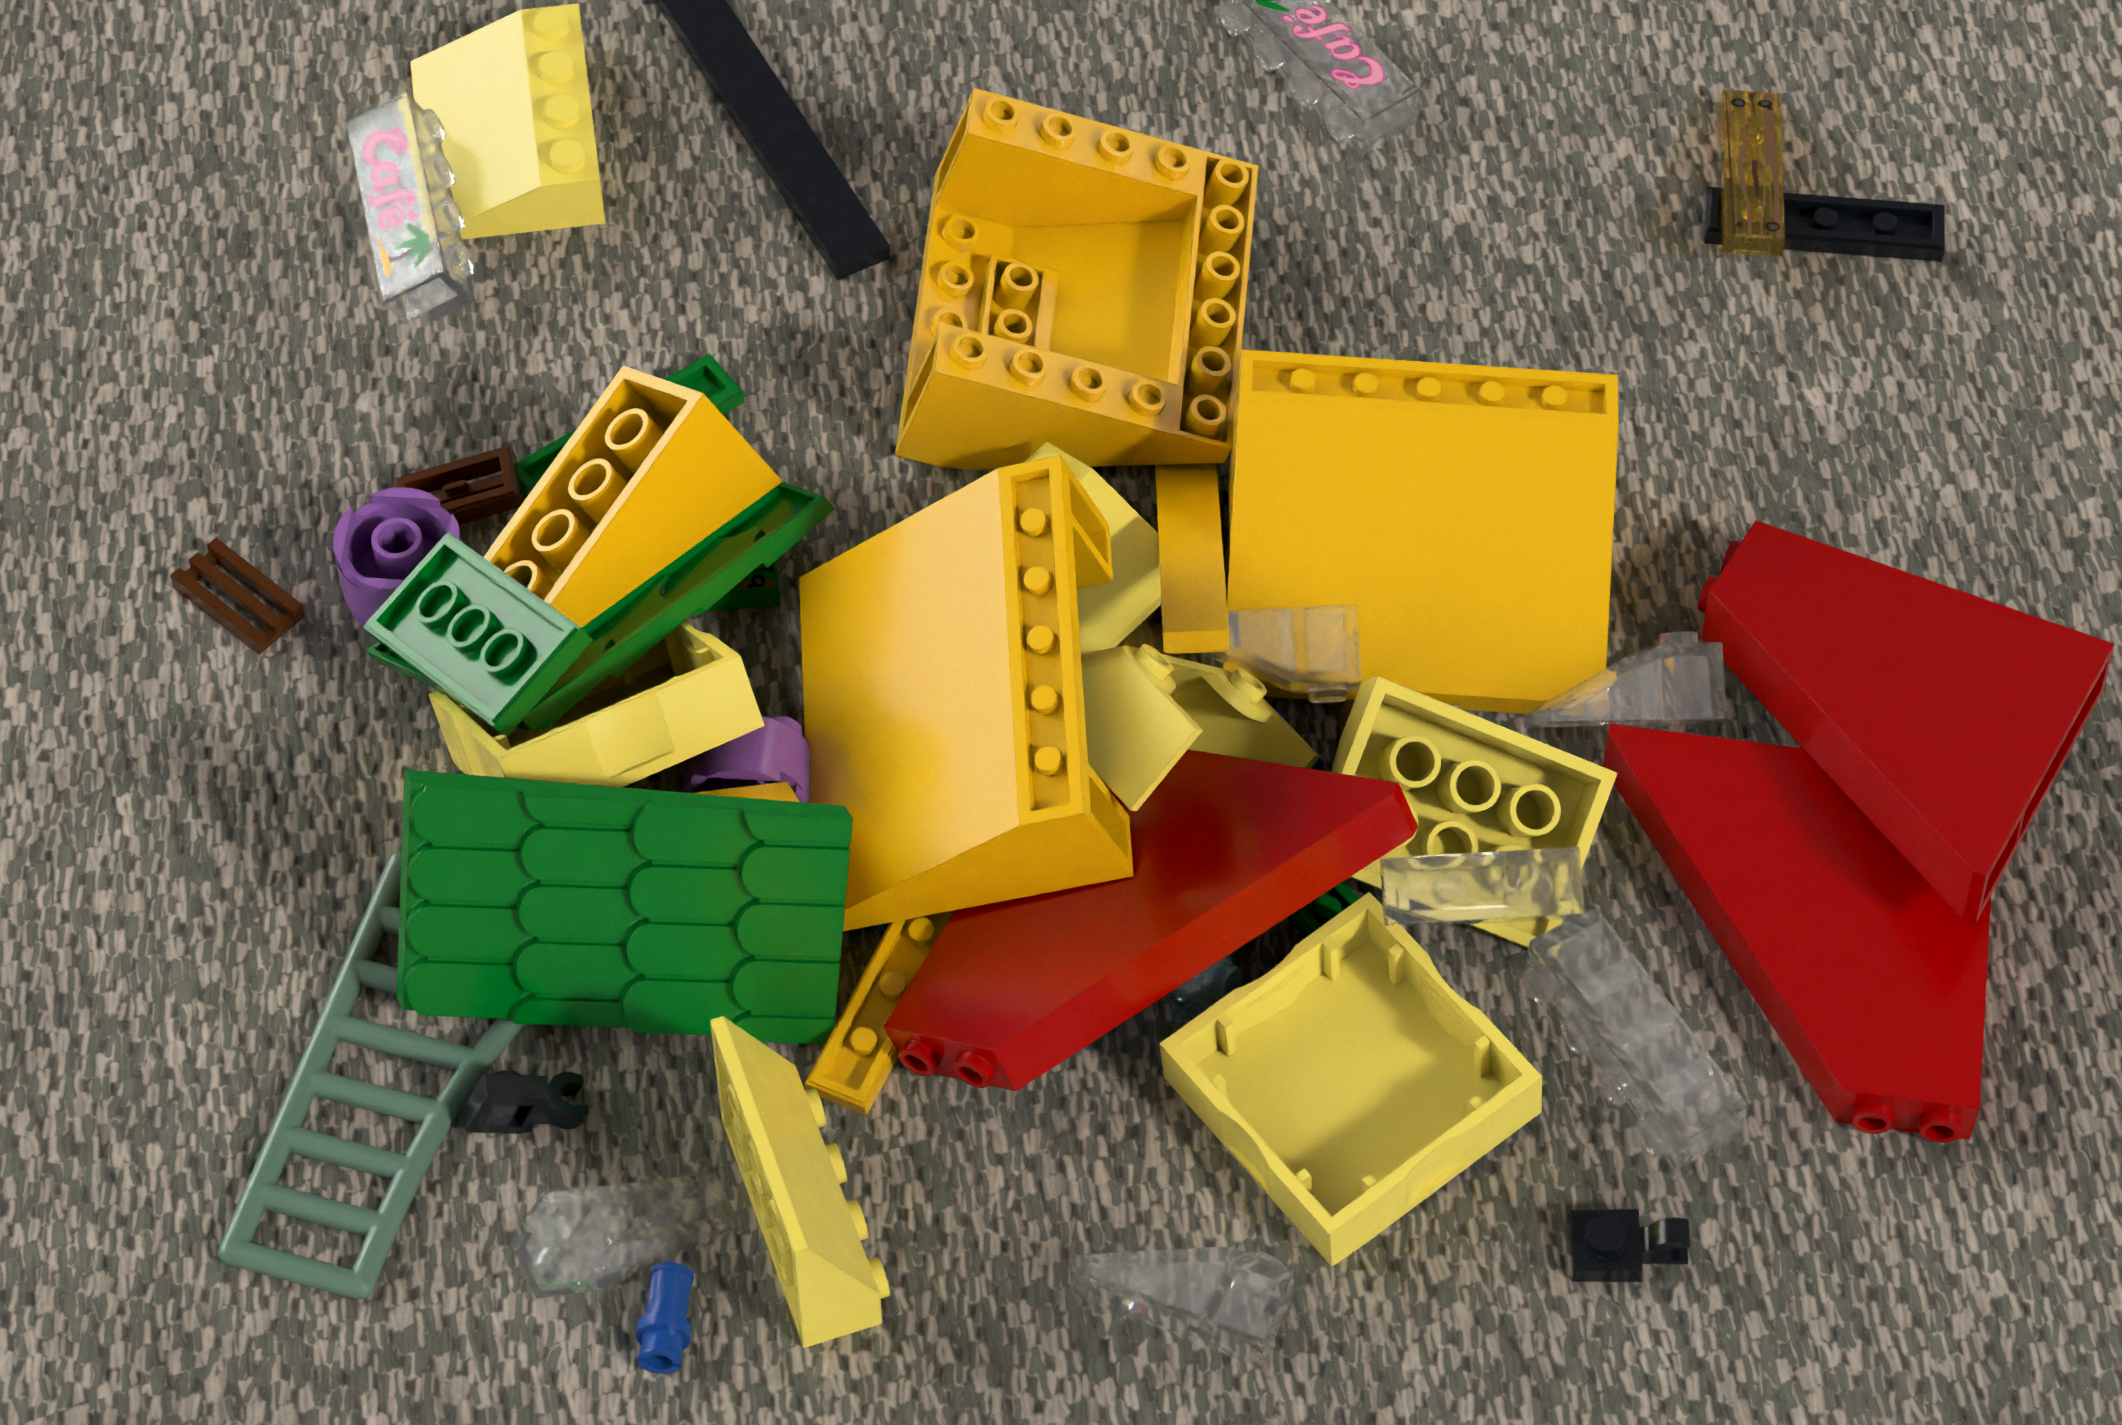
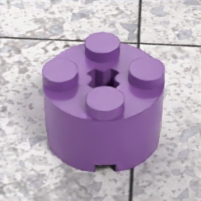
(385, 544)
(757, 758)

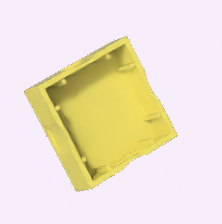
(659, 712)
(1351, 1079)

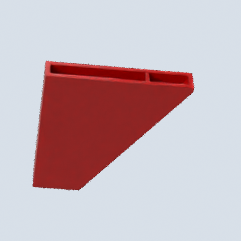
(1909, 696)
(1215, 864)
(1822, 923)

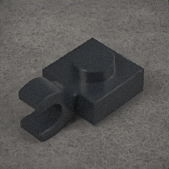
(517, 1102)
(1614, 1246)

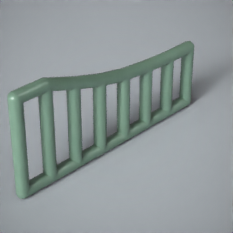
(312, 1080)

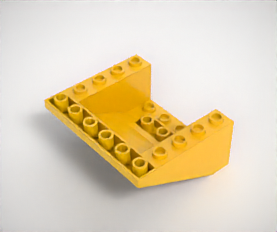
(1077, 295)
(1442, 505)
(957, 700)

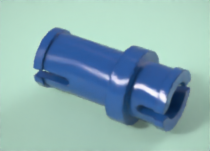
(664, 1327)

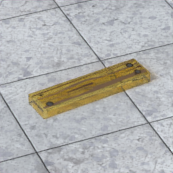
(1752, 173)

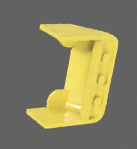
(1156, 706)

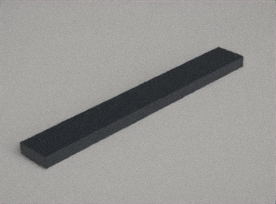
(778, 134)

